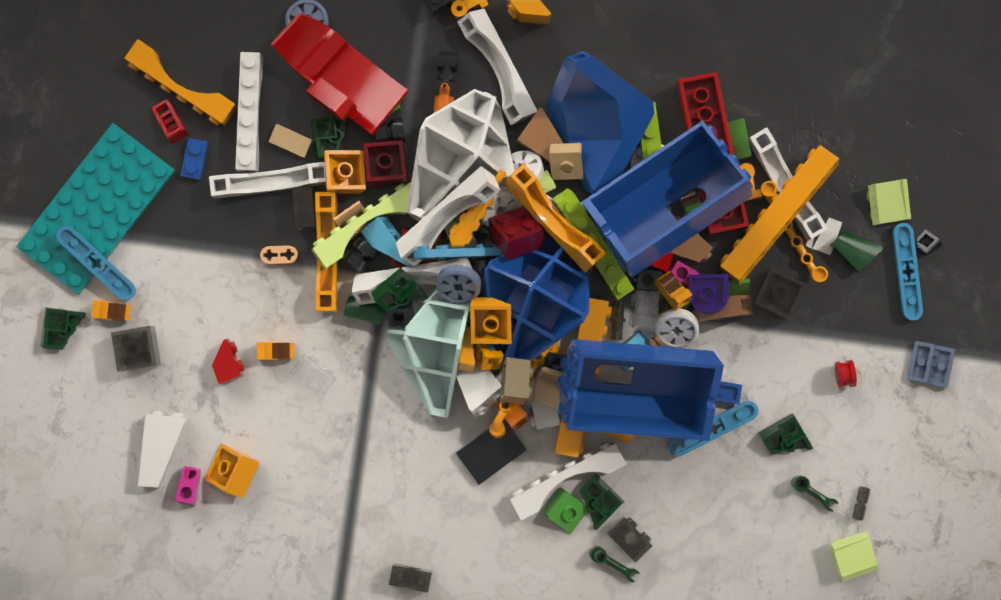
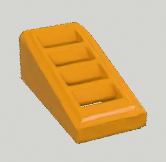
(466, 359)

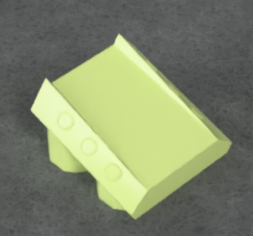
(889, 202)
(853, 556)

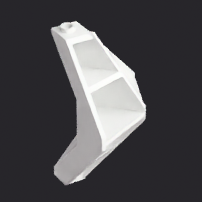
(454, 146)

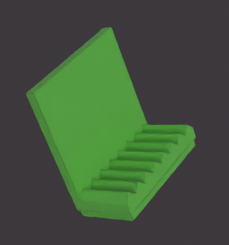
(565, 510)

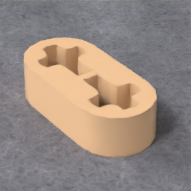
(279, 250)

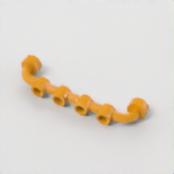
(818, 273)
(497, 427)

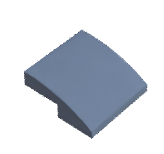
(931, 364)

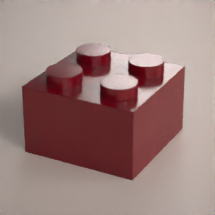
(384, 163)
(515, 232)

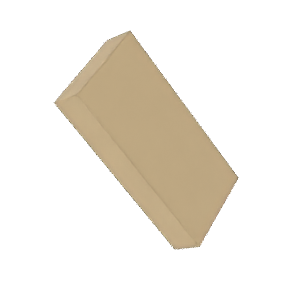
(290, 140)

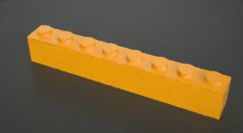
(779, 214)
(592, 329)

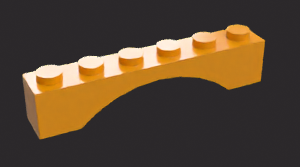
(214, 105)
(528, 191)
(327, 280)

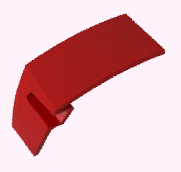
(338, 73)

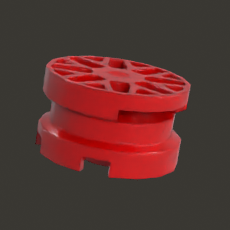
(845, 374)

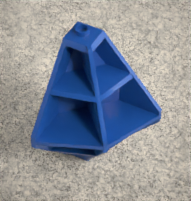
(599, 112)
(545, 297)

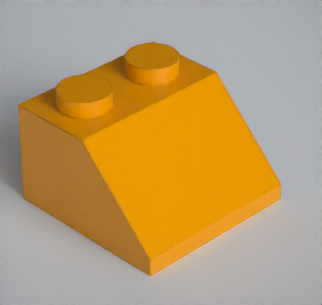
(529, 11)
(345, 171)
(490, 321)
(232, 471)

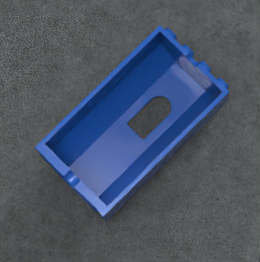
(634, 210)
(668, 392)

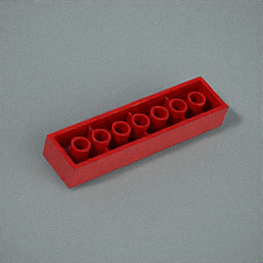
(702, 100)

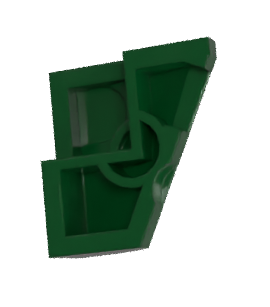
(327, 134)
(855, 250)
(397, 291)
(367, 312)
(59, 326)
(785, 436)
(600, 500)

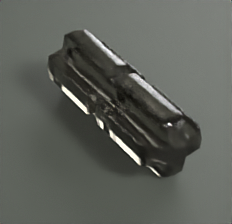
(860, 508)

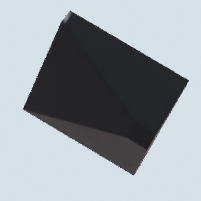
(927, 242)

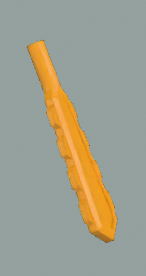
(470, 221)

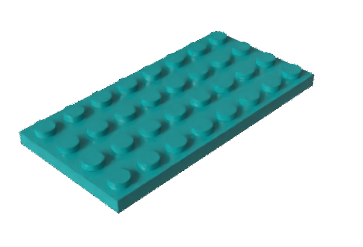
(99, 202)

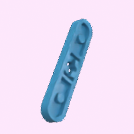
(443, 252)
(906, 252)
(110, 277)
(730, 420)

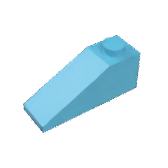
(383, 237)

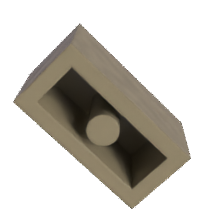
(515, 381)

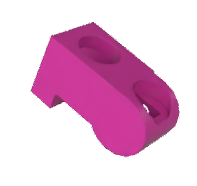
(681, 272)
(188, 486)

